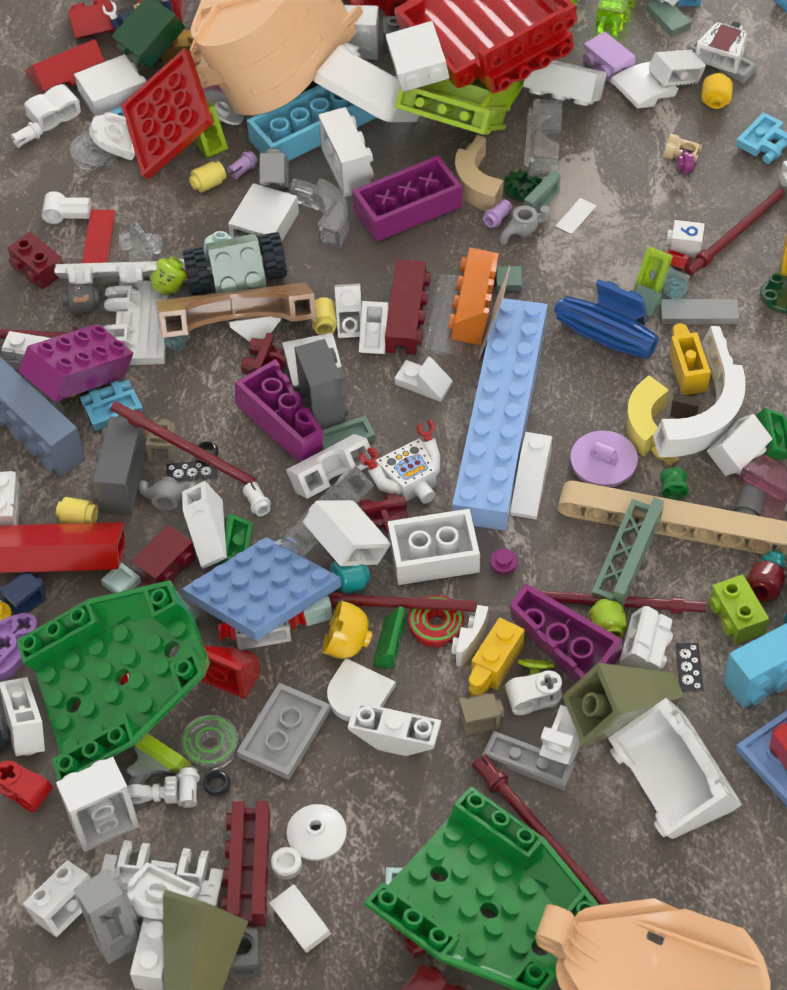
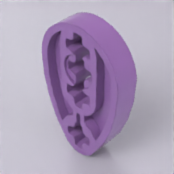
(9, 632)

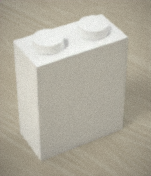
(417, 56)
(108, 84)
(264, 212)
(346, 532)

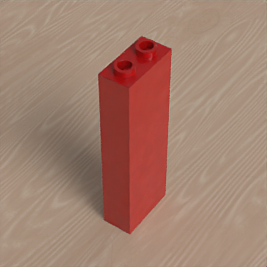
(61, 547)

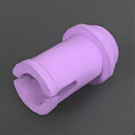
(247, 161)
(493, 217)

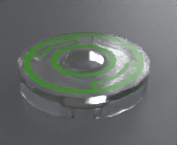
(209, 727)

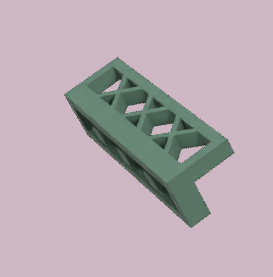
(637, 551)

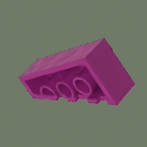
(279, 411)
(564, 634)

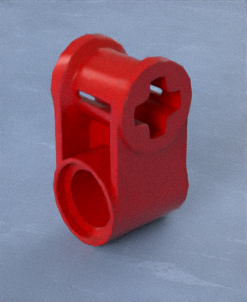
(23, 785)

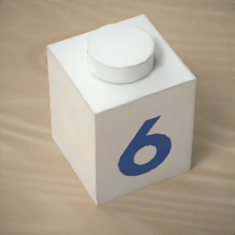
(686, 237)

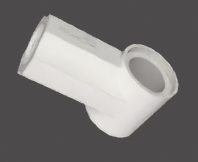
(58, 207)

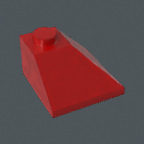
(232, 670)

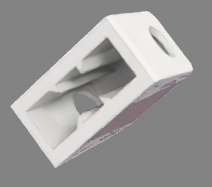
(723, 46)

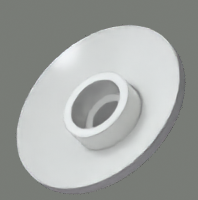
(223, 107)
(320, 843)

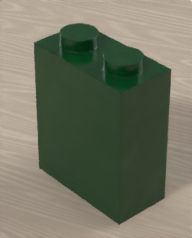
(148, 32)

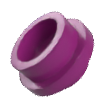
(685, 162)
(503, 561)

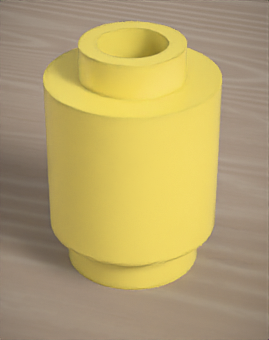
(207, 176)
(326, 316)
(76, 511)

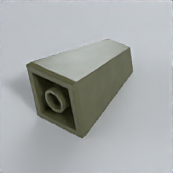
(614, 697)
(198, 943)

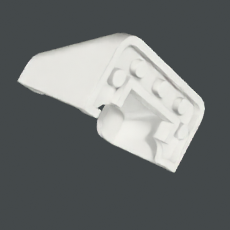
(674, 770)

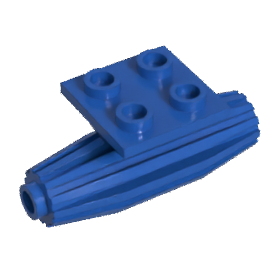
(610, 321)

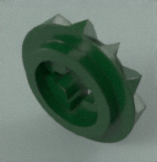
(512, 185)

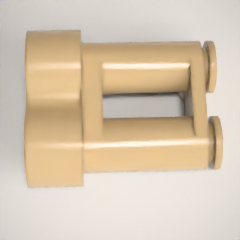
(675, 144)

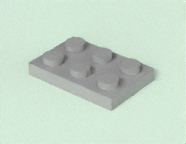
(283, 731)

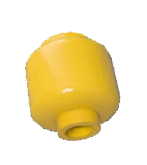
(717, 89)

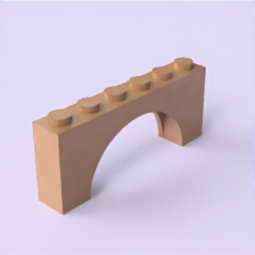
(184, 314)

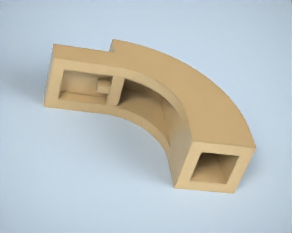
(477, 188)

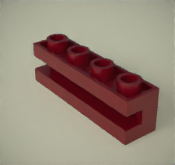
(406, 306)
(247, 862)

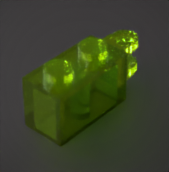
(613, 14)

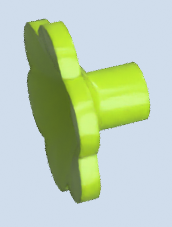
(535, 665)

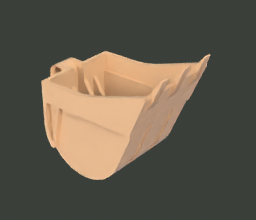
(266, 48)

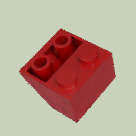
(90, 19)

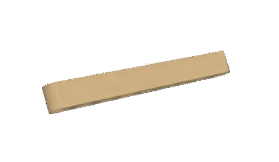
(678, 518)

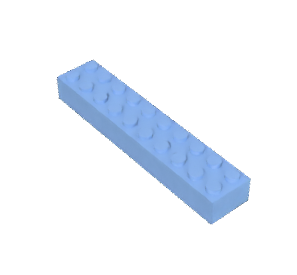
(501, 414)

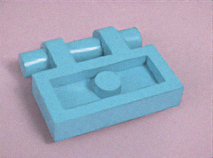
(758, 138)
(98, 407)

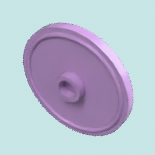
(604, 458)

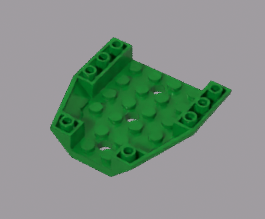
(88, 654)
(491, 865)

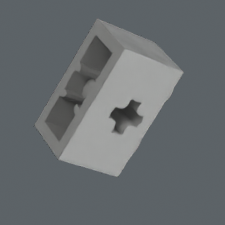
(274, 169)

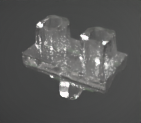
(143, 244)

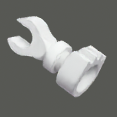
(145, 793)

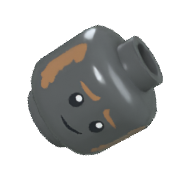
(80, 298)

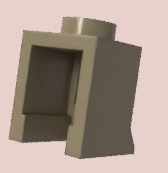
(155, 442)
(480, 713)

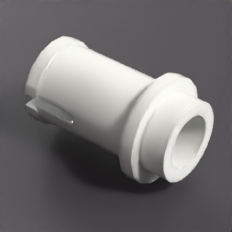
(27, 134)
(259, 503)
(187, 787)

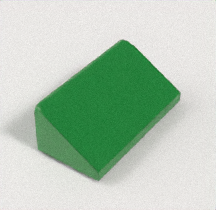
(776, 426)
(237, 536)
(390, 639)

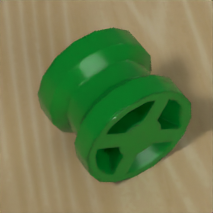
(674, 483)

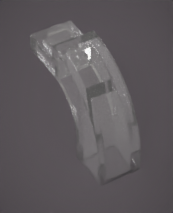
(330, 201)

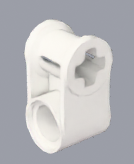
(532, 693)

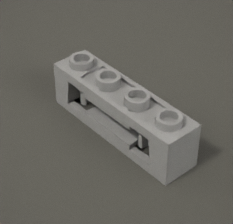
(105, 896)

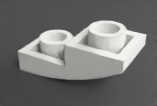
(470, 637)
(300, 918)

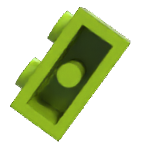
(738, 609)

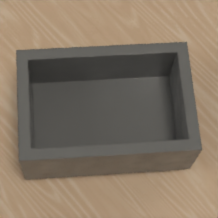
(321, 383)
(119, 467)

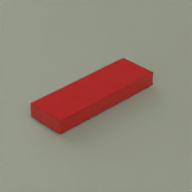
(99, 236)

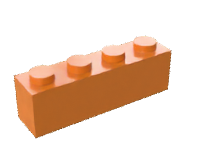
(474, 296)

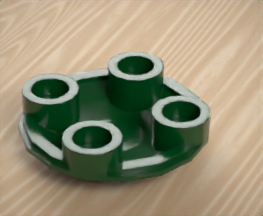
(774, 293)

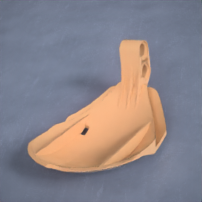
(610, 951)

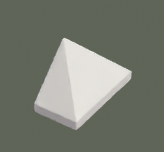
(254, 327)

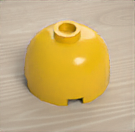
(347, 632)

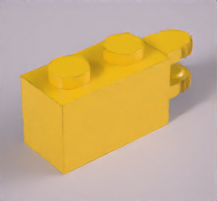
(689, 361)
(495, 656)

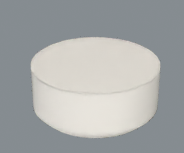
(286, 863)

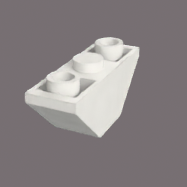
(393, 730)

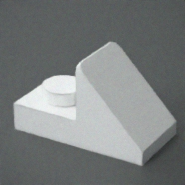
(373, 327)
(425, 379)

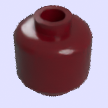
(766, 580)

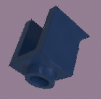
(23, 593)

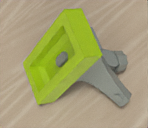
(657, 269)
(154, 758)

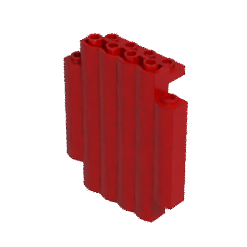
(495, 37)

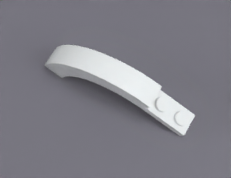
(701, 431)

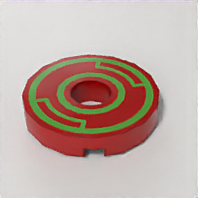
(434, 635)

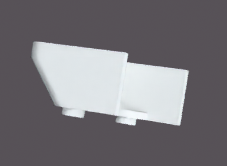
(362, 84)

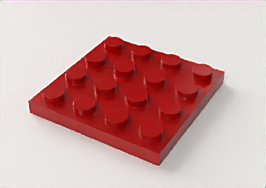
(167, 113)

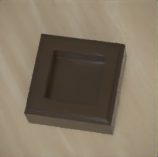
(684, 406)

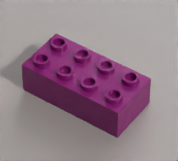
(407, 198)
(75, 362)

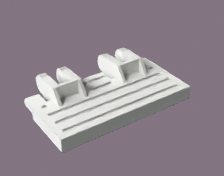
(85, 272)
(137, 321)
(208, 892)

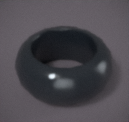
(209, 445)
(216, 791)

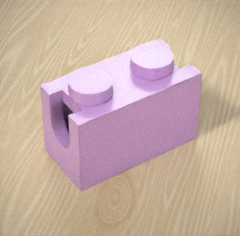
(607, 55)

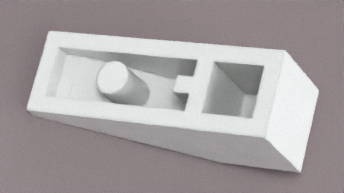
(531, 475)
(22, 717)

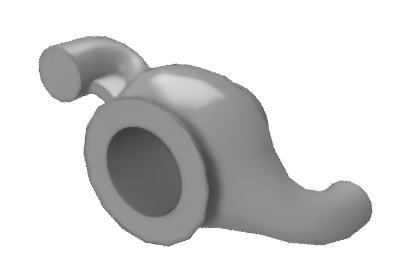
(524, 222)
(164, 493)

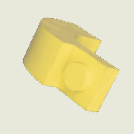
(643, 405)

